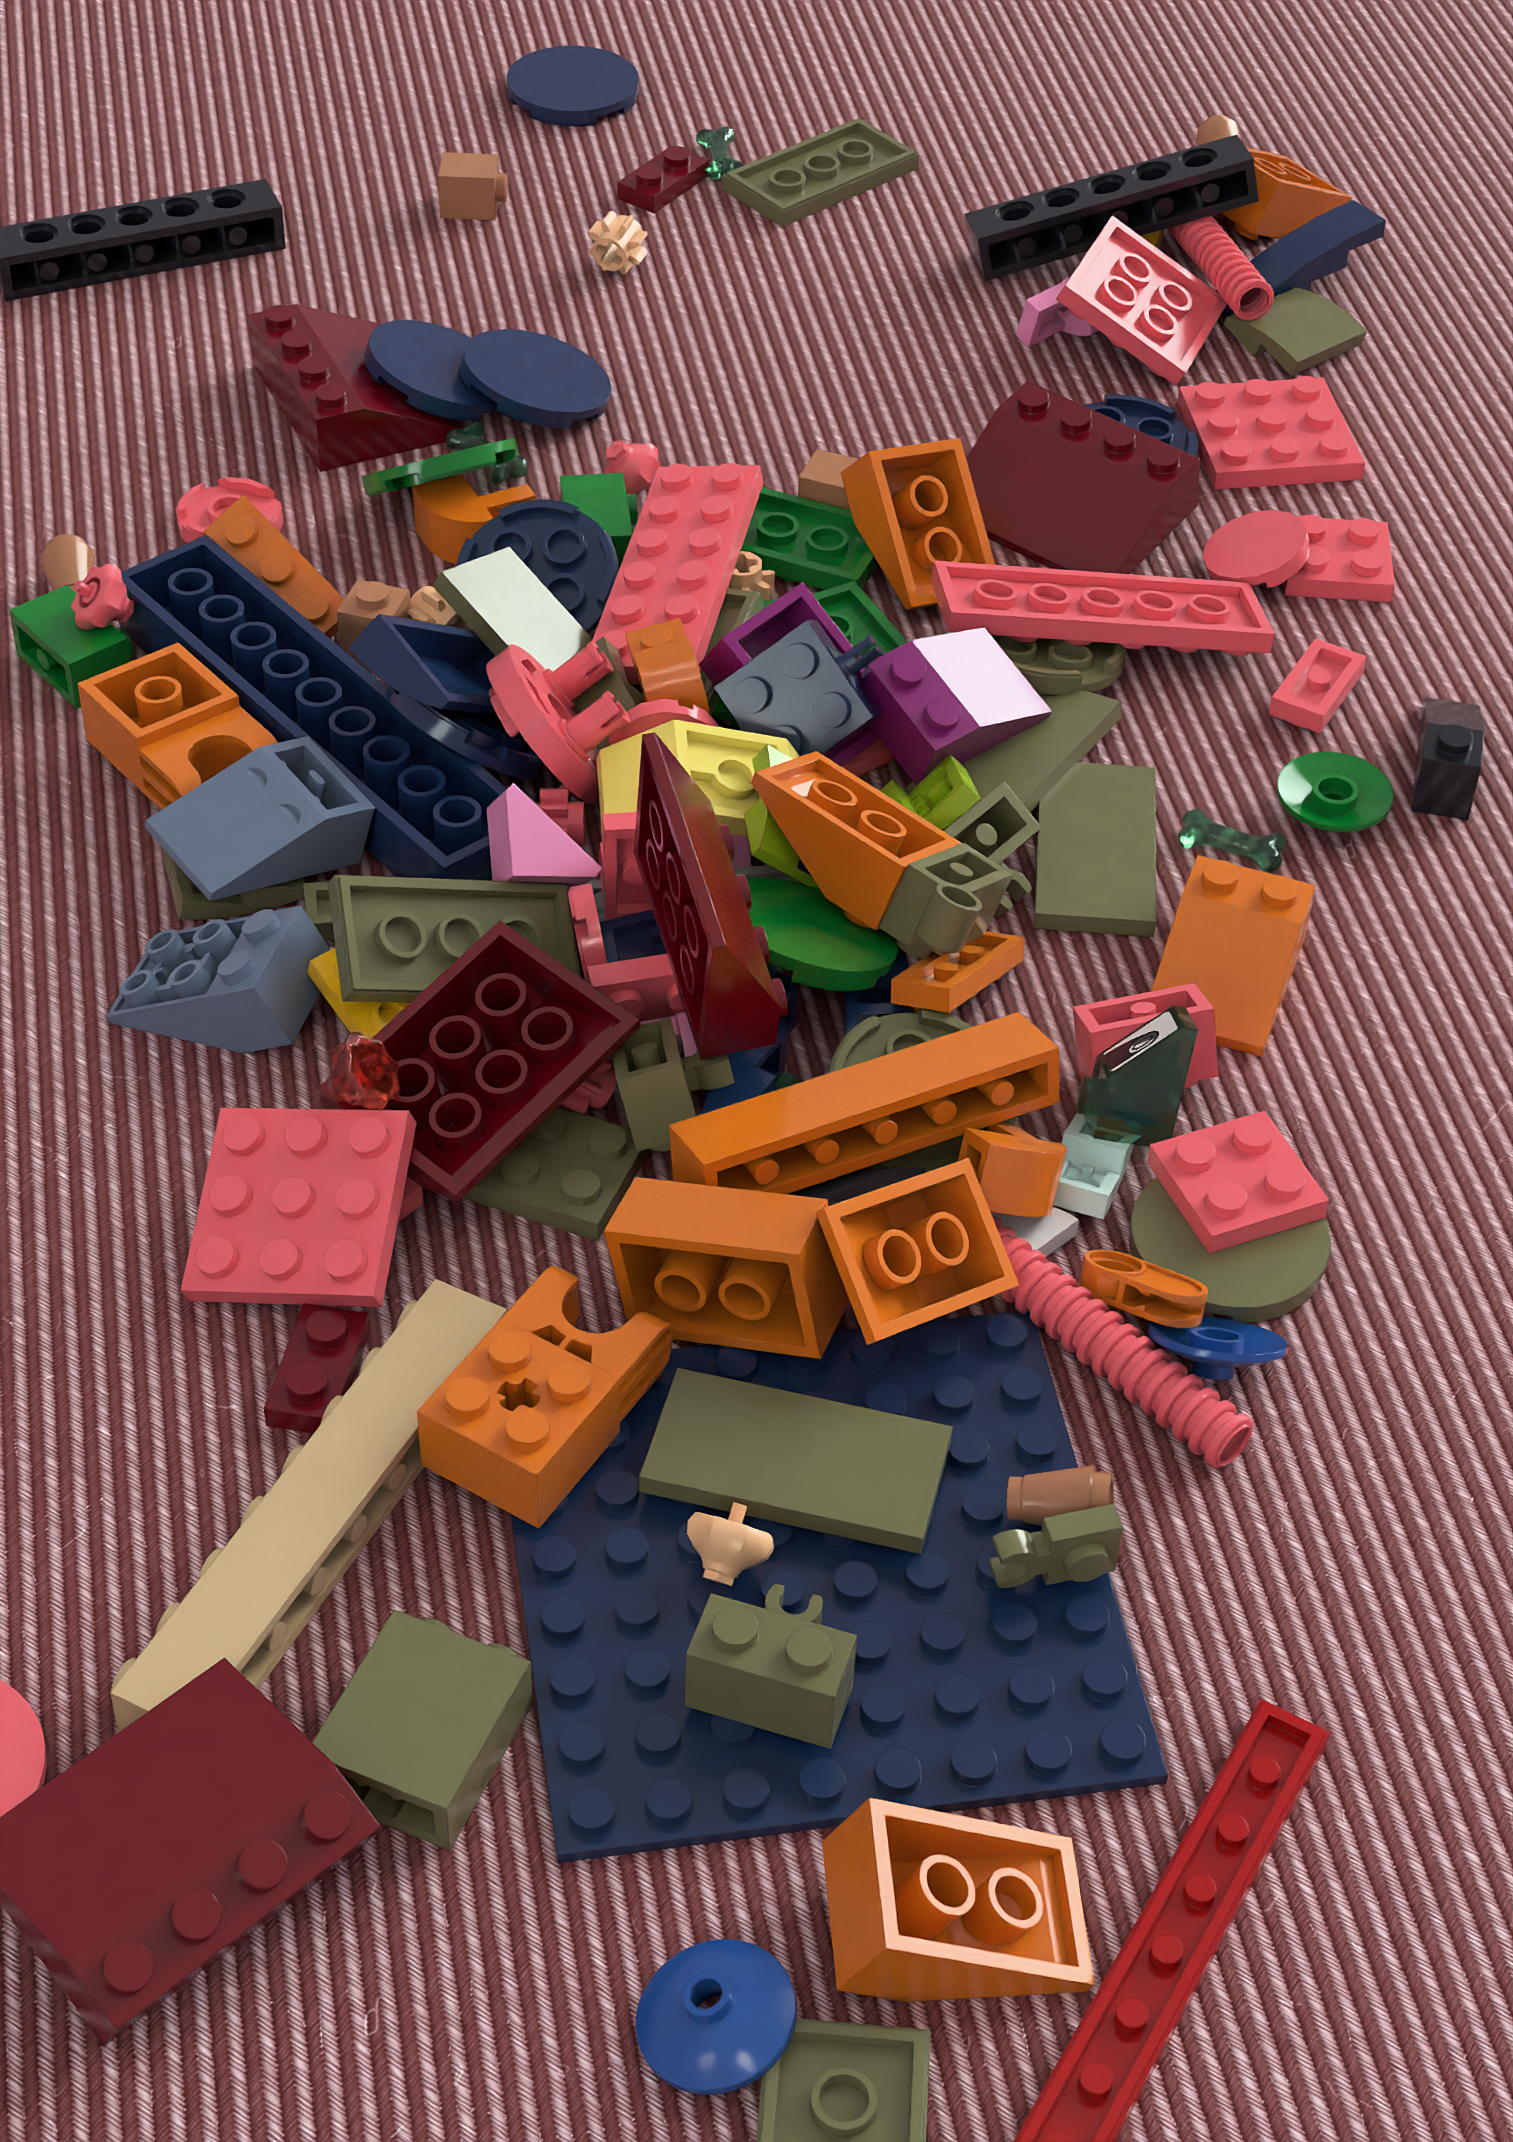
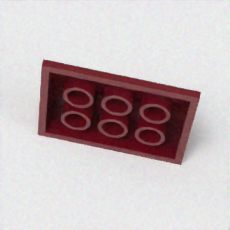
(327, 394)
(1077, 484)
(703, 910)
(492, 1055)
(173, 1846)

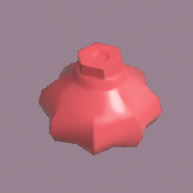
(636, 463)
(101, 598)

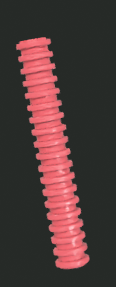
(1225, 267)
(1123, 1355)

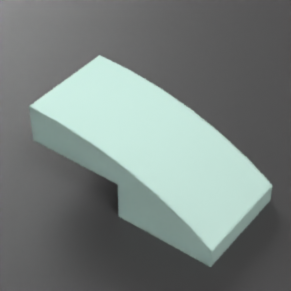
(1090, 1170)

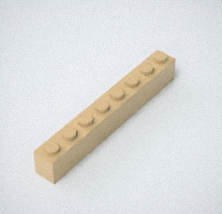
(315, 1516)

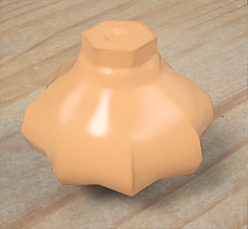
(728, 1544)

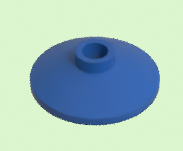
(1220, 1345)
(724, 2044)

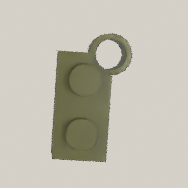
(945, 901)

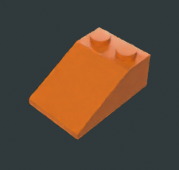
(1286, 197)
(917, 510)
(847, 833)
(1239, 945)
(917, 1250)
(952, 1907)

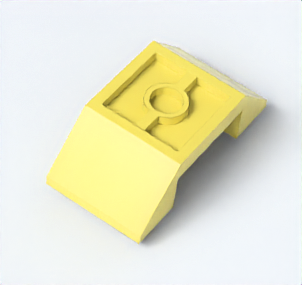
(711, 755)

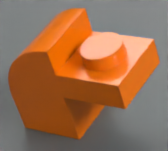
(451, 512)
(667, 664)
(1014, 1169)

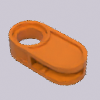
(1143, 1288)

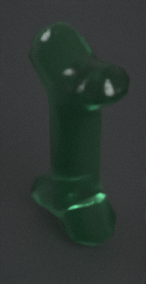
(718, 141)
(473, 436)
(1260, 849)

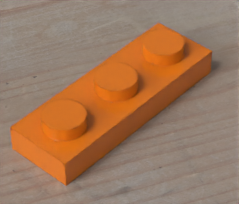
(277, 563)
(952, 978)

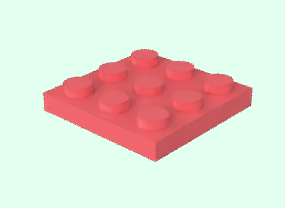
(1142, 301)
(1270, 433)
(300, 1207)

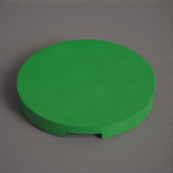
(440, 467)
(817, 938)

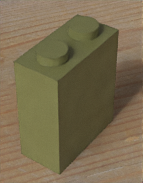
(426, 1725)

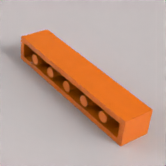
(870, 1110)

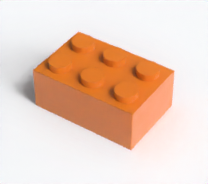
(727, 1265)

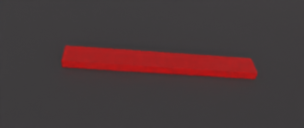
(1177, 1932)

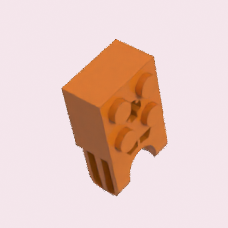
(167, 723)
(539, 1399)

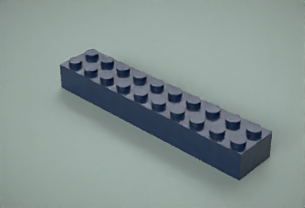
(304, 685)

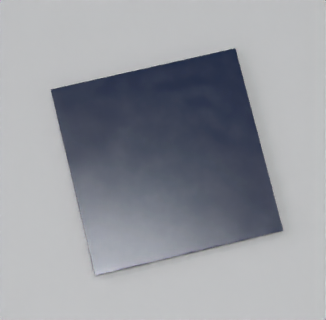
(955, 1684)

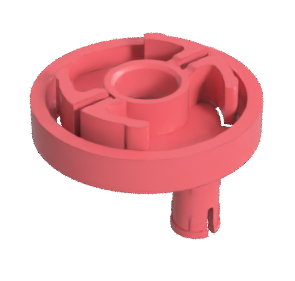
(543, 711)

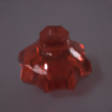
(363, 1073)

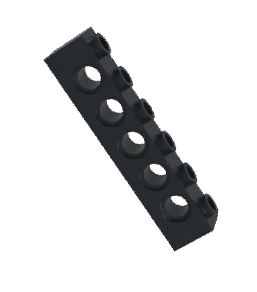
(1141, 196)
(139, 239)

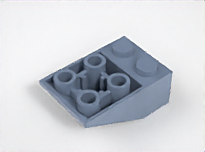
(265, 821)
(226, 982)

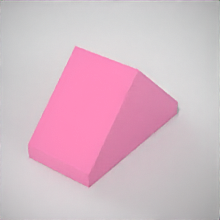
(532, 846)

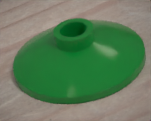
(1335, 791)

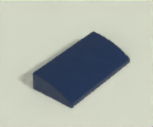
(428, 662)

